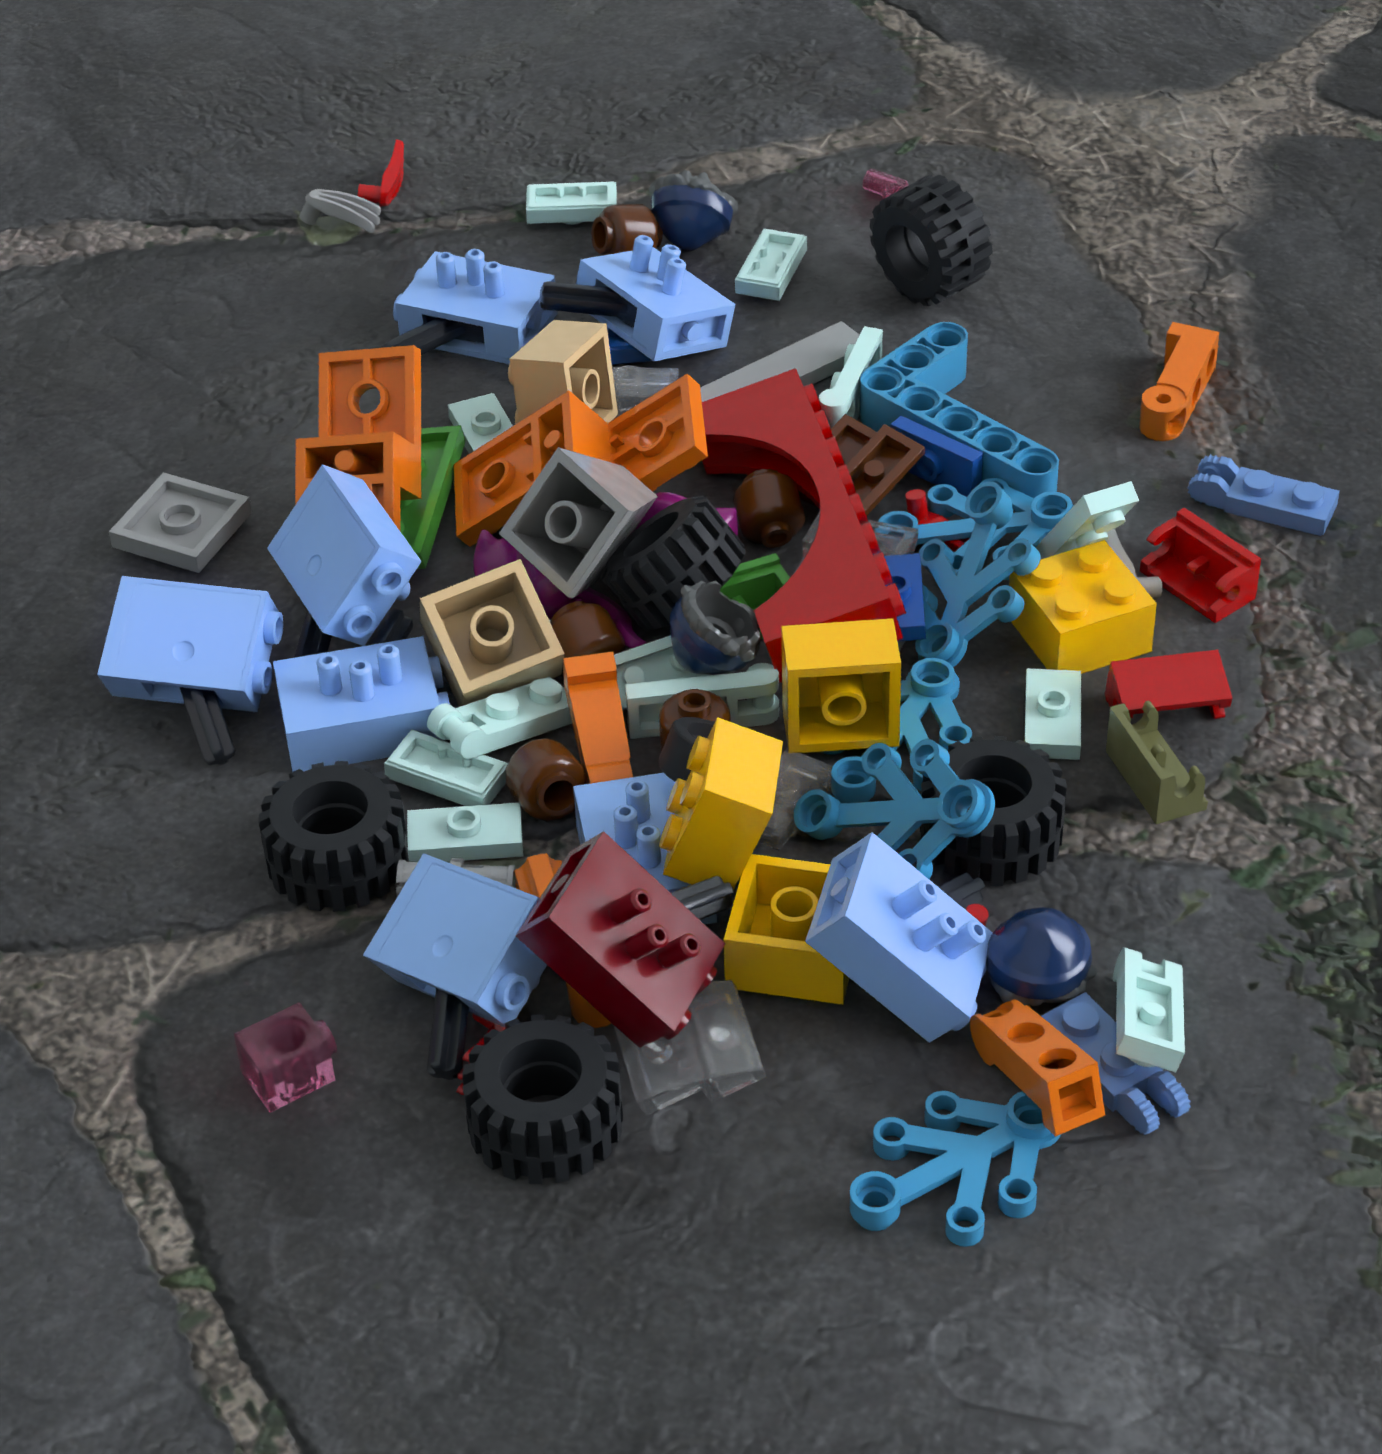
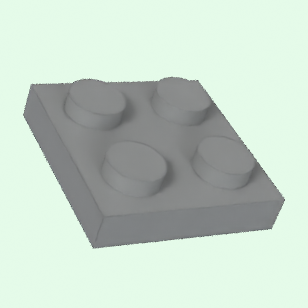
(180, 522)

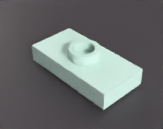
(568, 201)
(771, 264)
(480, 419)
(1053, 712)
(441, 771)
(465, 832)

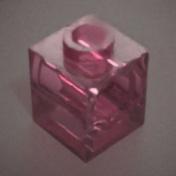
(286, 1056)

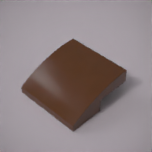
(873, 458)

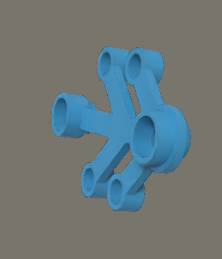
(1032, 517)
(949, 637)
(928, 685)
(825, 816)
(1012, 1125)

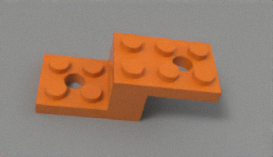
(650, 440)
(375, 445)

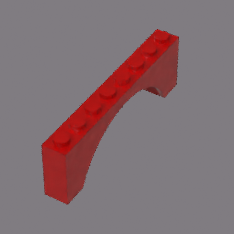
(785, 430)

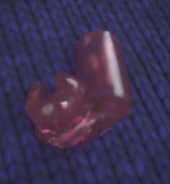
(882, 183)

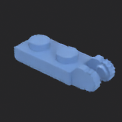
(1263, 495)
(1120, 1078)

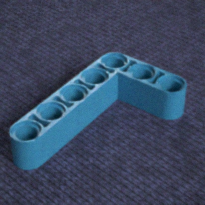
(915, 385)

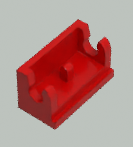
(1202, 566)
(1170, 683)

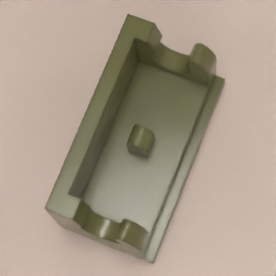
(1152, 766)

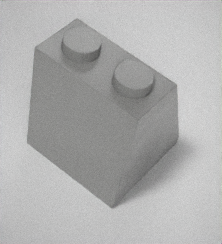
(577, 518)

